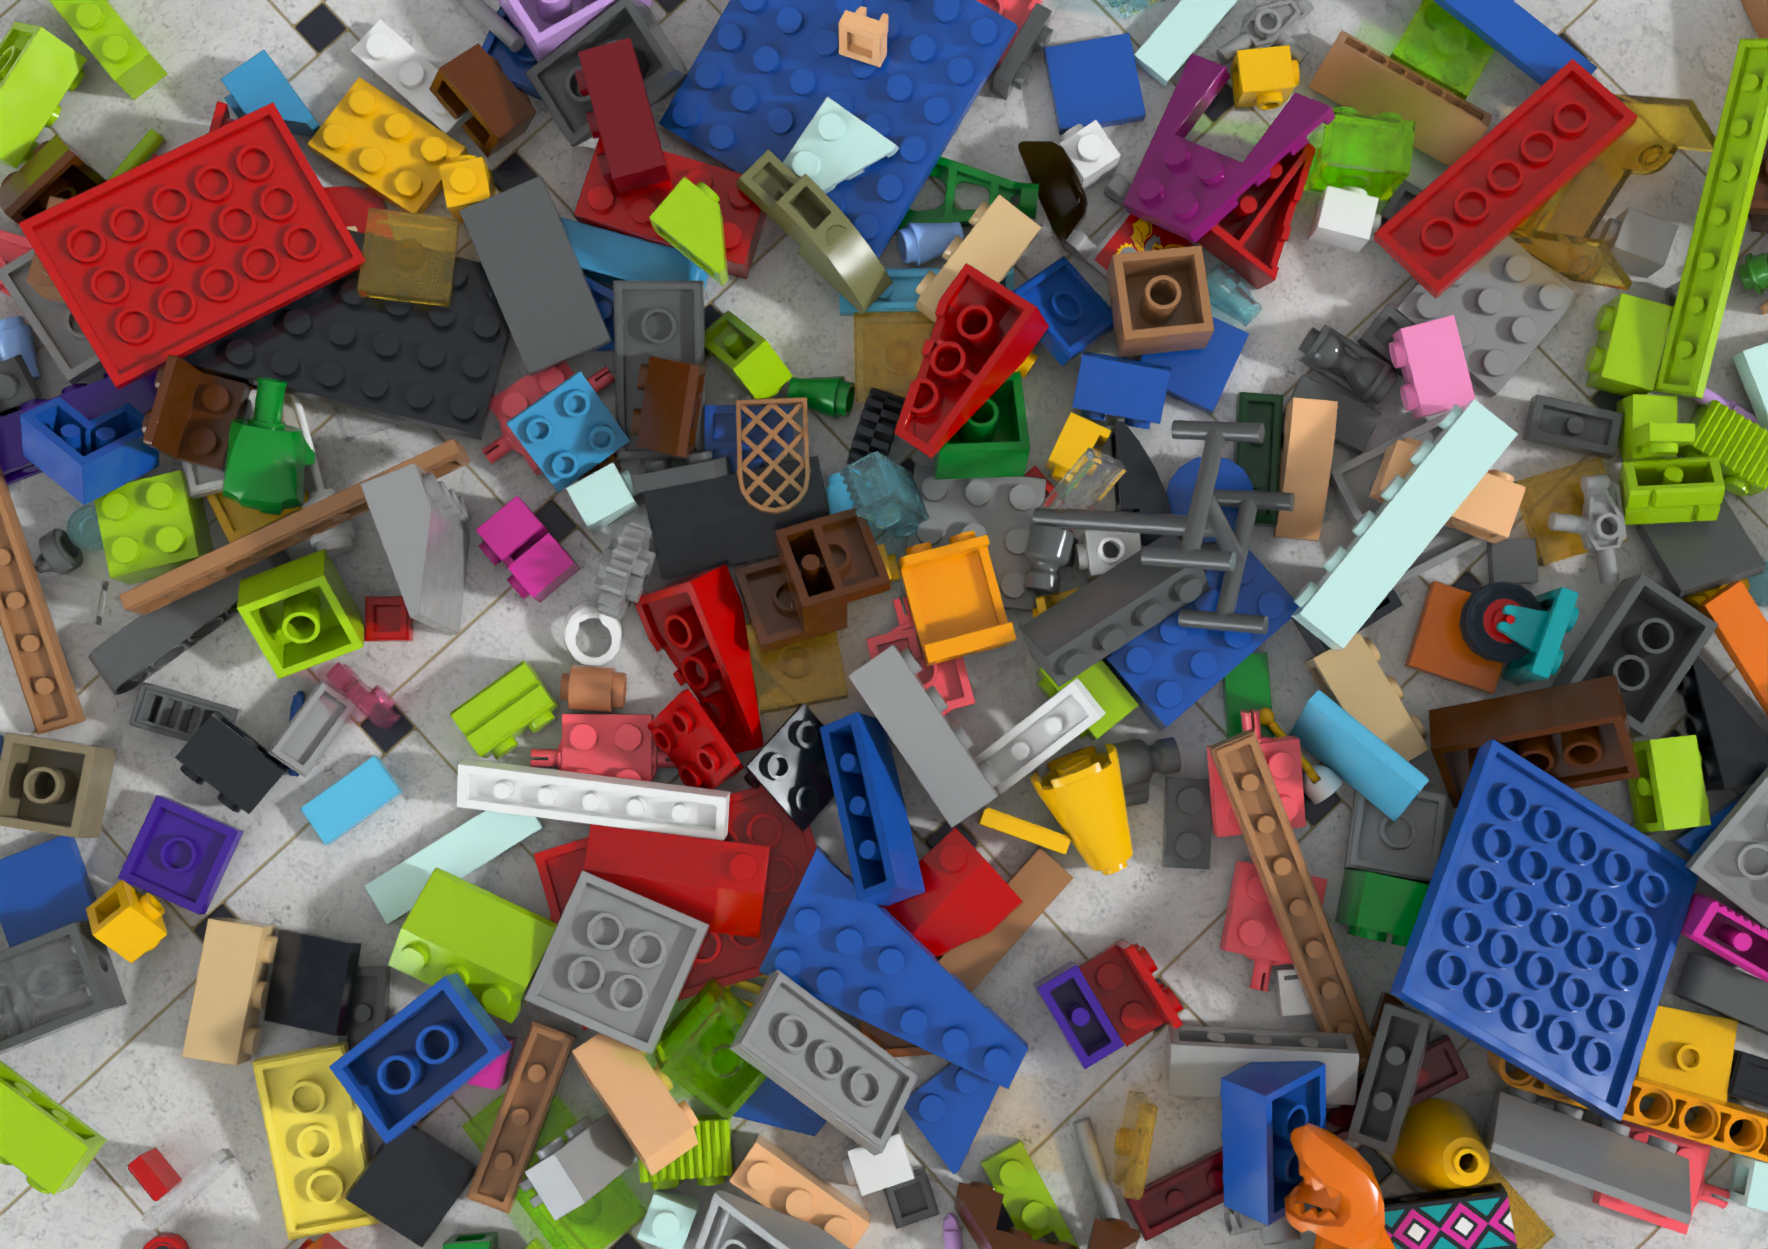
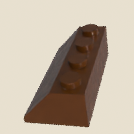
(1566, 730)

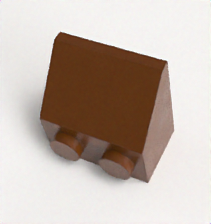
(52, 171)
(669, 405)

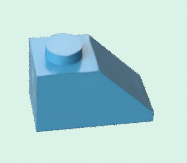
(261, 83)

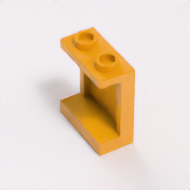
(954, 598)

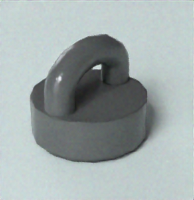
(58, 553)

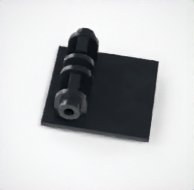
(794, 768)

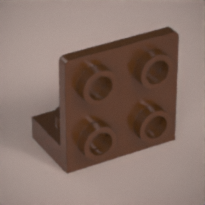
(193, 414)

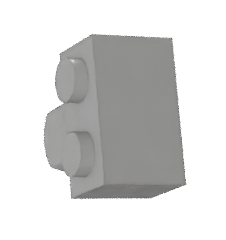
(580, 1166)

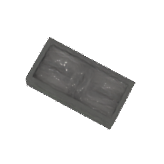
(55, 984)

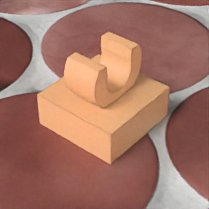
(863, 36)

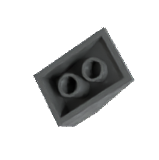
(657, 60)

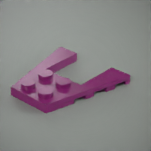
(1194, 187)

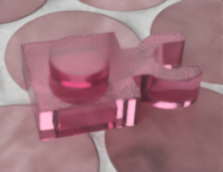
(374, 702)

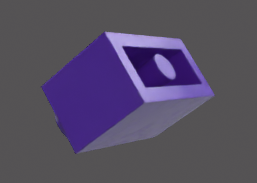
(1078, 1014)

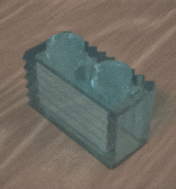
(885, 494)

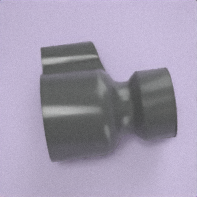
(1048, 551)
(1139, 763)

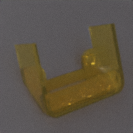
(1563, 225)

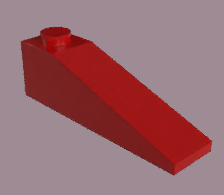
(972, 351)
(706, 638)
(693, 875)
(960, 898)

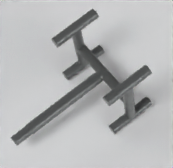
(1203, 520)

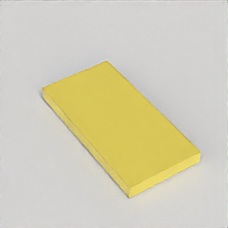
(313, 1139)

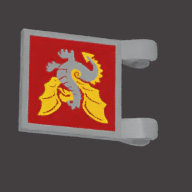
(1126, 236)

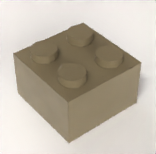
(54, 785)

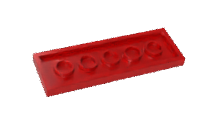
(1505, 178)

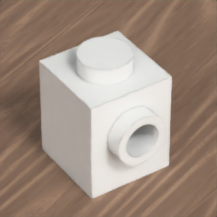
(1090, 153)
(1345, 218)
(1104, 550)
(878, 1171)

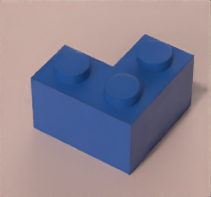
(85, 454)

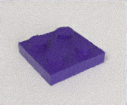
(180, 854)

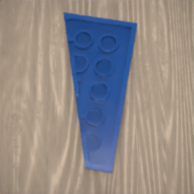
(882, 974)

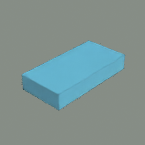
(351, 800)

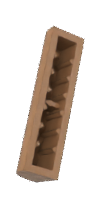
(1377, 84)

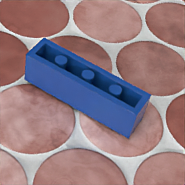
(871, 810)

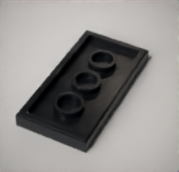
(714, 525)

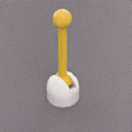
(1318, 780)

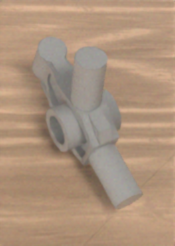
(1266, 27)
(1600, 525)

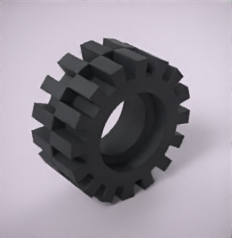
(876, 425)

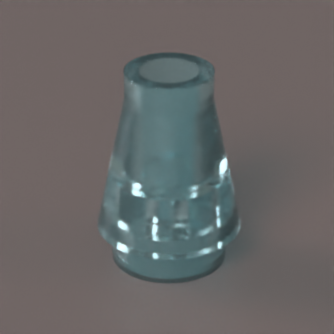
(1231, 295)

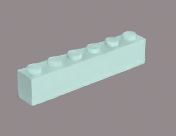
(1403, 524)

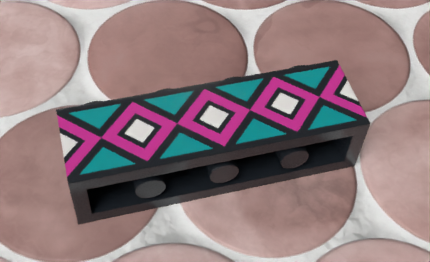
(1451, 1219)

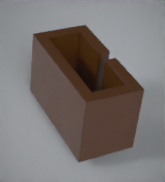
(478, 85)

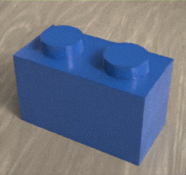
(1121, 389)

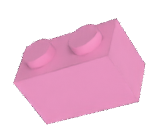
(1431, 367)

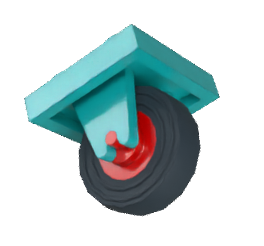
(1516, 627)

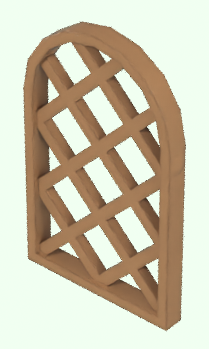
(773, 465)

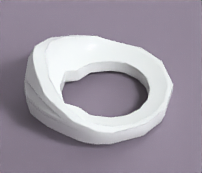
(579, 613)

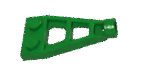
(953, 173)

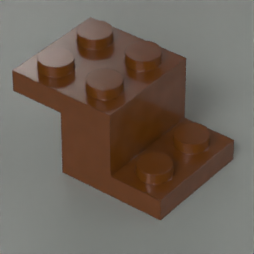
(811, 579)

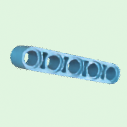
(619, 257)

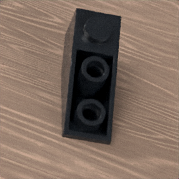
(1727, 736)

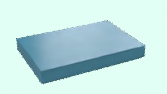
(1358, 756)

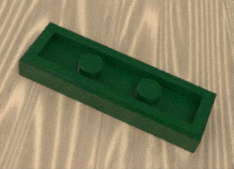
(1262, 459)

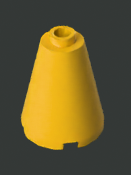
(1089, 805)
(1441, 1147)

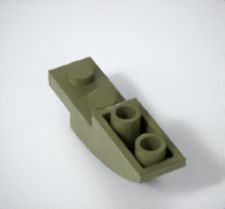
(819, 227)

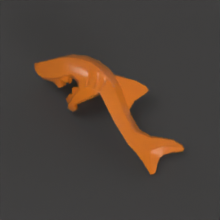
(1340, 1185)

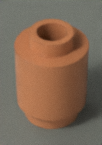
(594, 688)

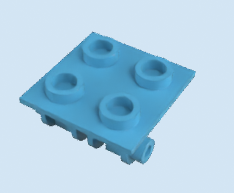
(568, 431)

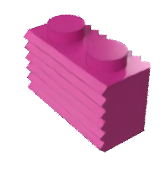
(1728, 934)

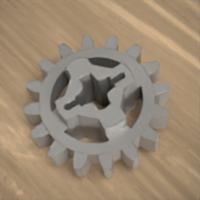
(624, 570)

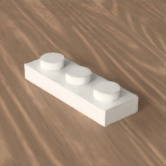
(405, 74)
(1041, 734)

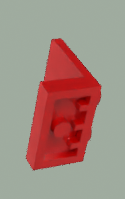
(694, 743)
(1129, 992)

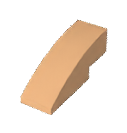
(1306, 466)

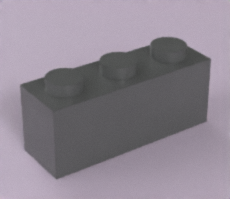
(1391, 1078)

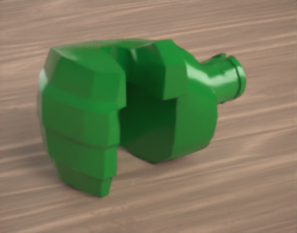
(266, 455)

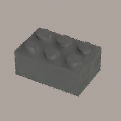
(1646, 642)

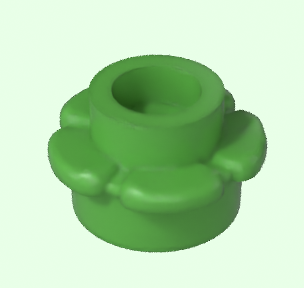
(1755, 272)

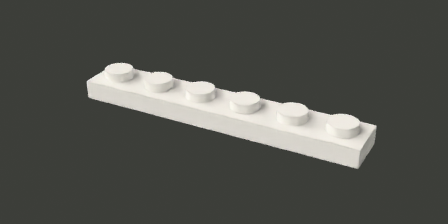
(593, 799)

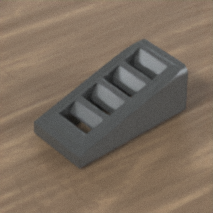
(148, 702)

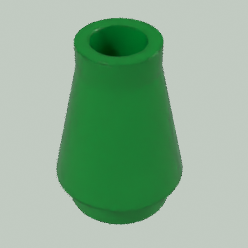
(825, 394)

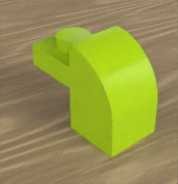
(1651, 427)

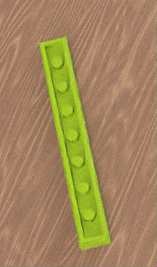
(1718, 226)

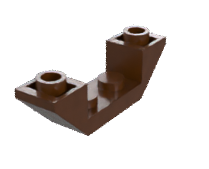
(980, 1210)

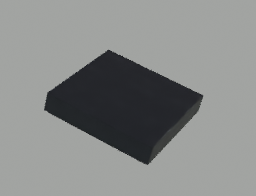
(312, 982)
(411, 1184)

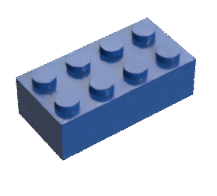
(1177, 665)

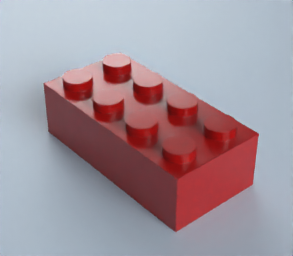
(630, 210)

